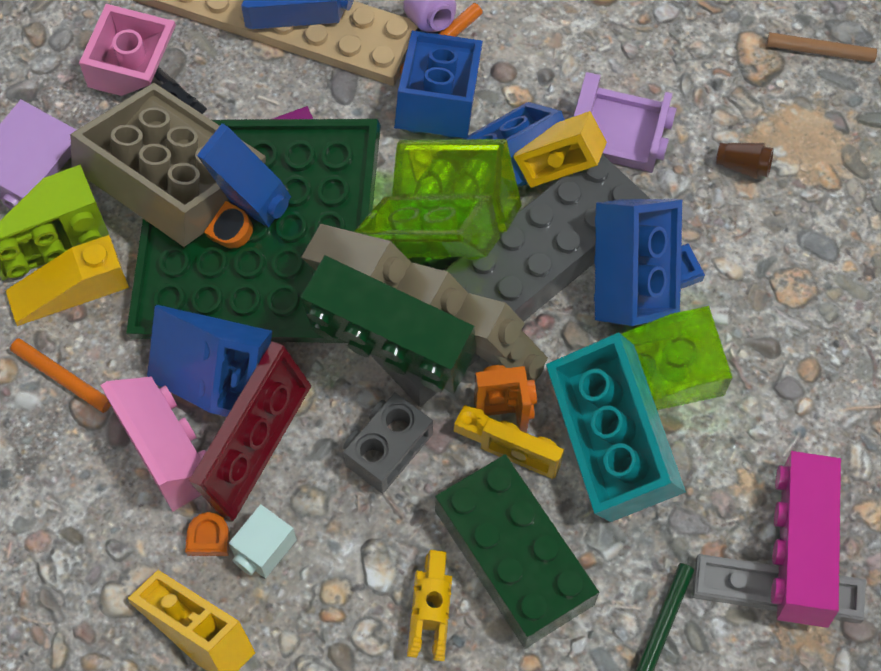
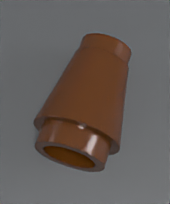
(746, 158)

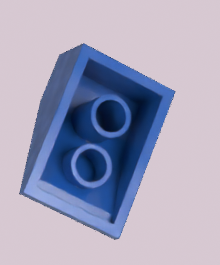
(438, 84)

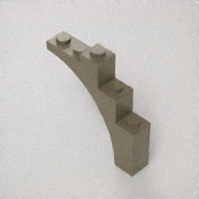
(496, 325)

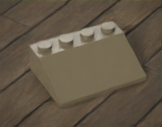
(150, 162)

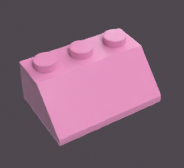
(157, 435)

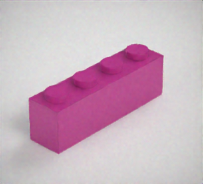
(808, 539)

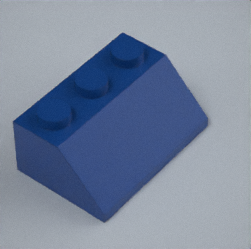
(519, 129)
(637, 260)

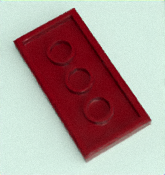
(251, 432)

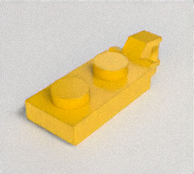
(504, 437)

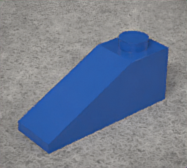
(244, 177)

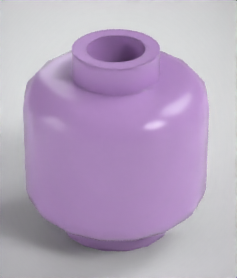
(430, 15)

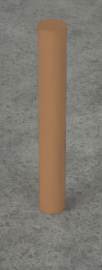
(821, 47)

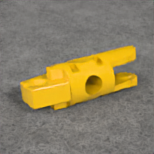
(434, 587)

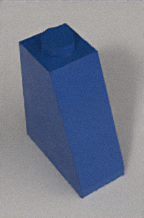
(287, 13)

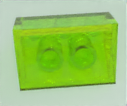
(459, 169)
(435, 225)

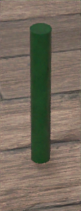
(665, 618)

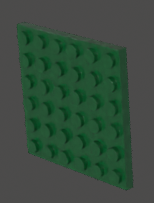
(331, 182)

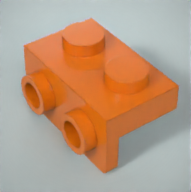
(506, 391)

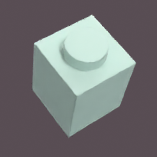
(262, 542)

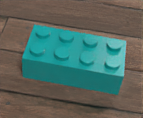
(615, 428)

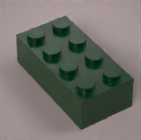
(389, 325)
(515, 551)

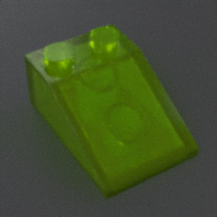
(682, 358)

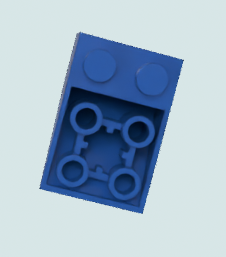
(204, 357)

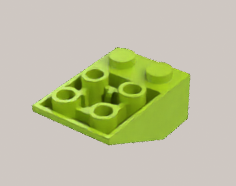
(48, 222)

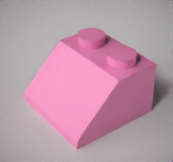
(124, 50)

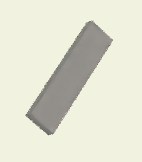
(751, 585)

